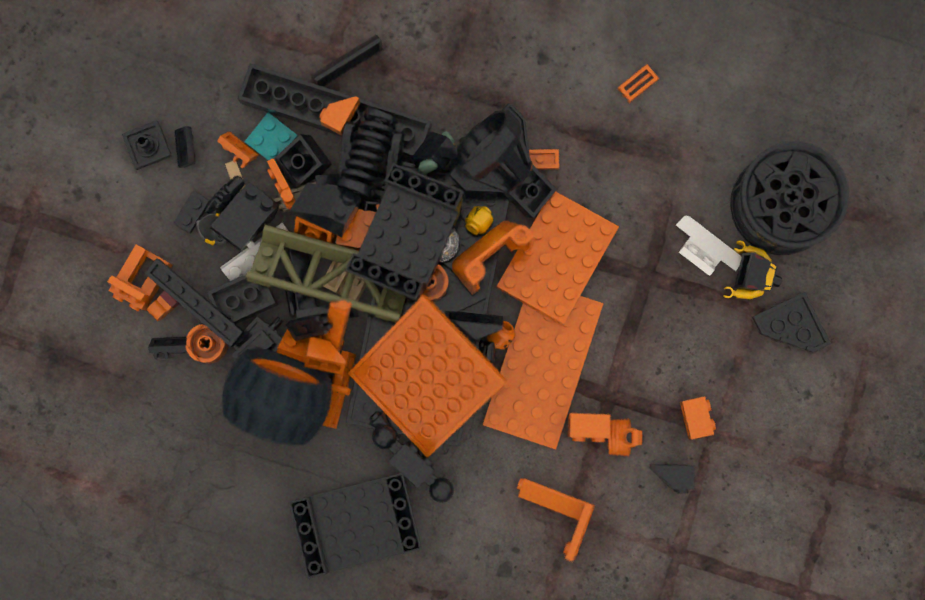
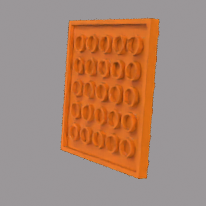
(427, 376)

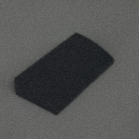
(348, 61)

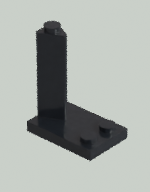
(306, 304)

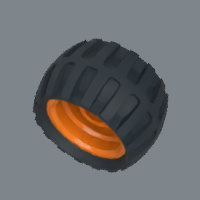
(276, 397)

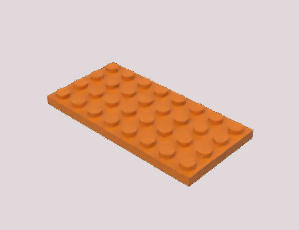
(542, 373)

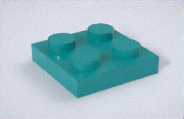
(270, 137)

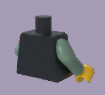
(435, 152)

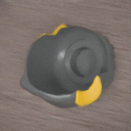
(208, 234)

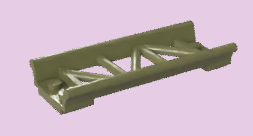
(273, 249)

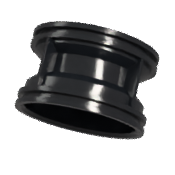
(801, 160)

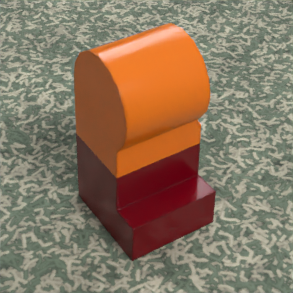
(162, 306)

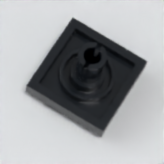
(146, 145)

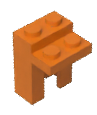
(122, 284)

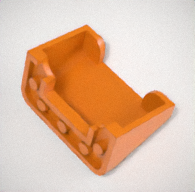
(469, 265)

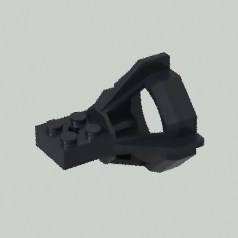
(501, 154)

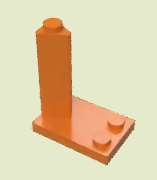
(337, 315)
(563, 504)

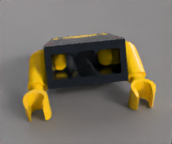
(754, 273)

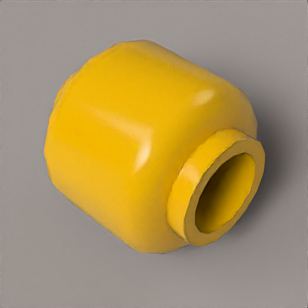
(479, 220)

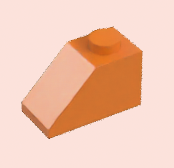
(339, 114)
(324, 356)

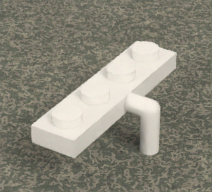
(243, 261)

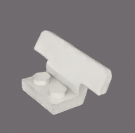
(705, 248)

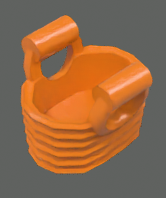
(618, 442)

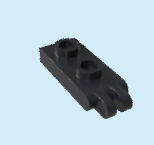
(309, 326)

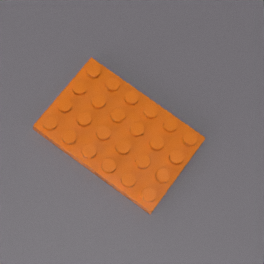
(561, 260)

